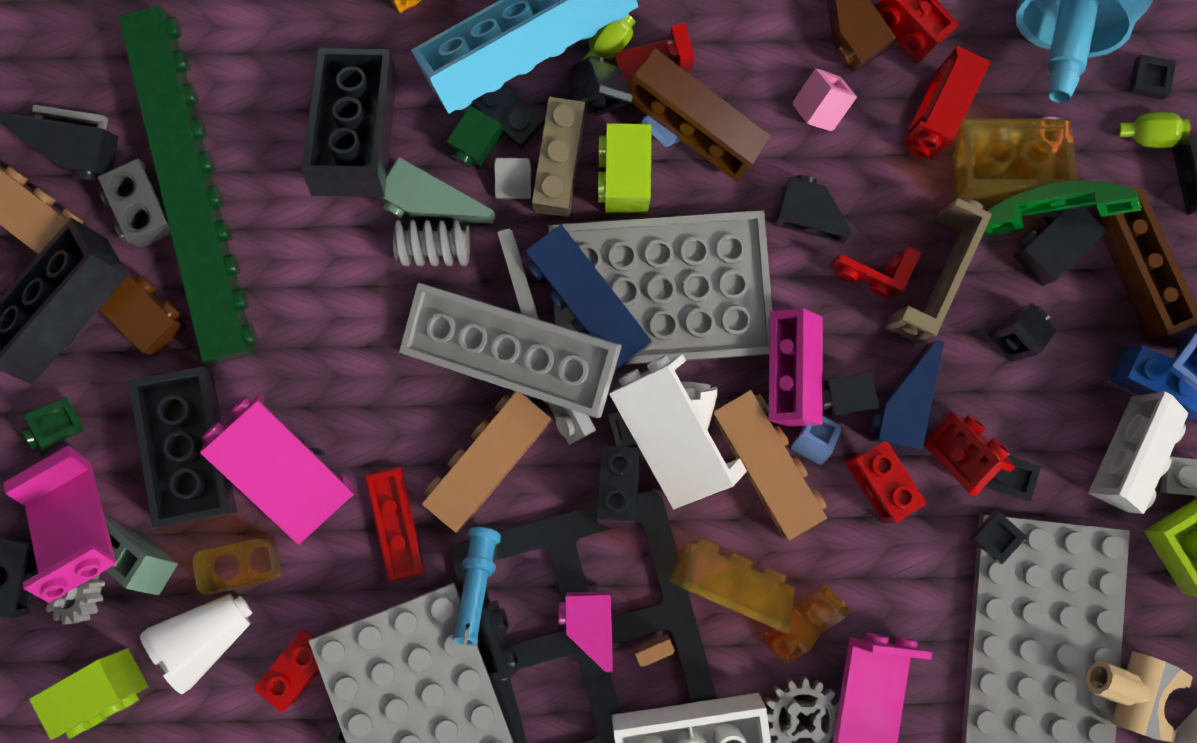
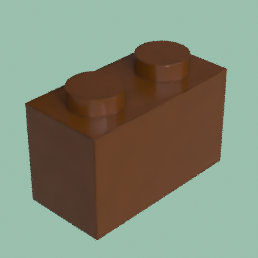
(142, 315)

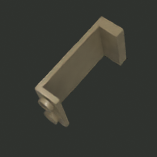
(971, 221)

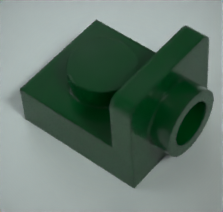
(51, 425)

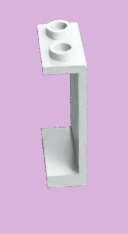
(673, 434)

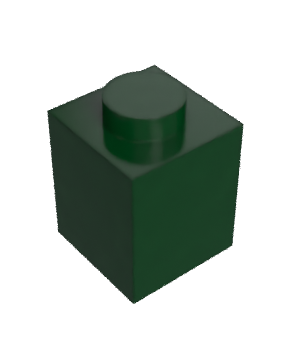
(474, 138)

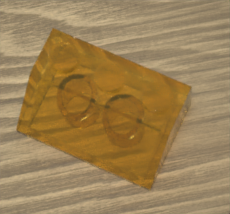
(1010, 157)
(735, 584)

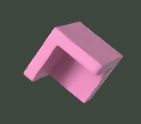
(824, 100)

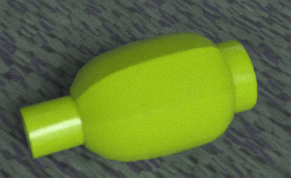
(611, 38)
(1156, 129)

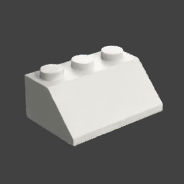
(1140, 452)

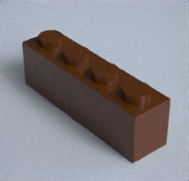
(697, 115)
(1149, 270)

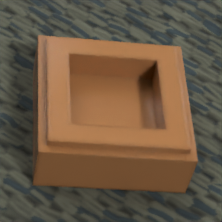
(654, 650)

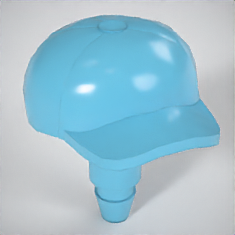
(1076, 32)

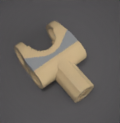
(1139, 693)

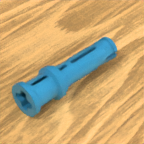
(478, 568)

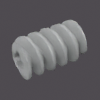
(431, 244)

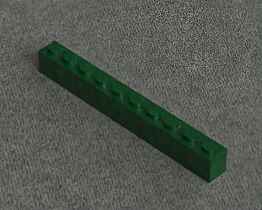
(188, 186)

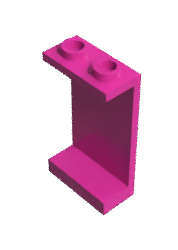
(275, 469)
(63, 522)
(874, 688)

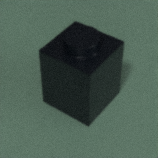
(849, 394)

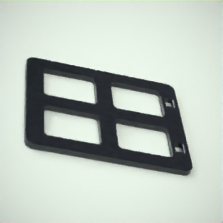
(673, 613)

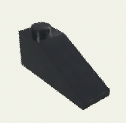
(74, 147)

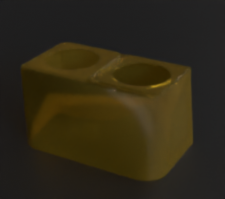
(204, 562)

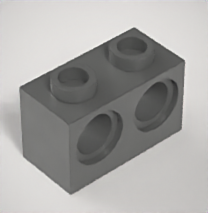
(143, 200)

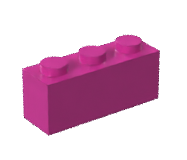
(796, 368)

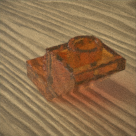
(810, 618)

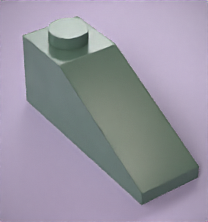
(428, 198)
(139, 562)

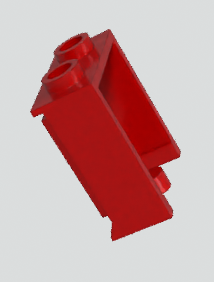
(945, 103)

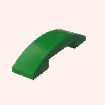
(1108, 197)

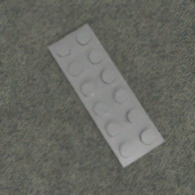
(510, 349)

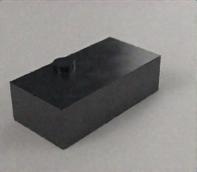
(350, 123)
(55, 299)
(170, 420)

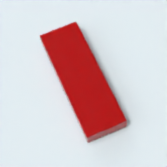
(395, 524)

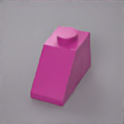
(589, 624)

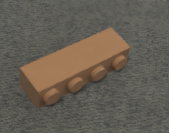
(29, 212)
(486, 461)
(769, 465)

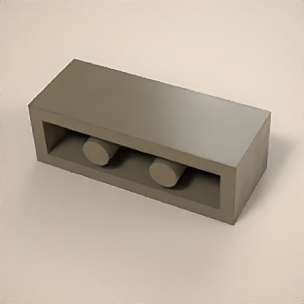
(559, 157)

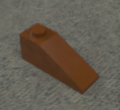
(858, 32)

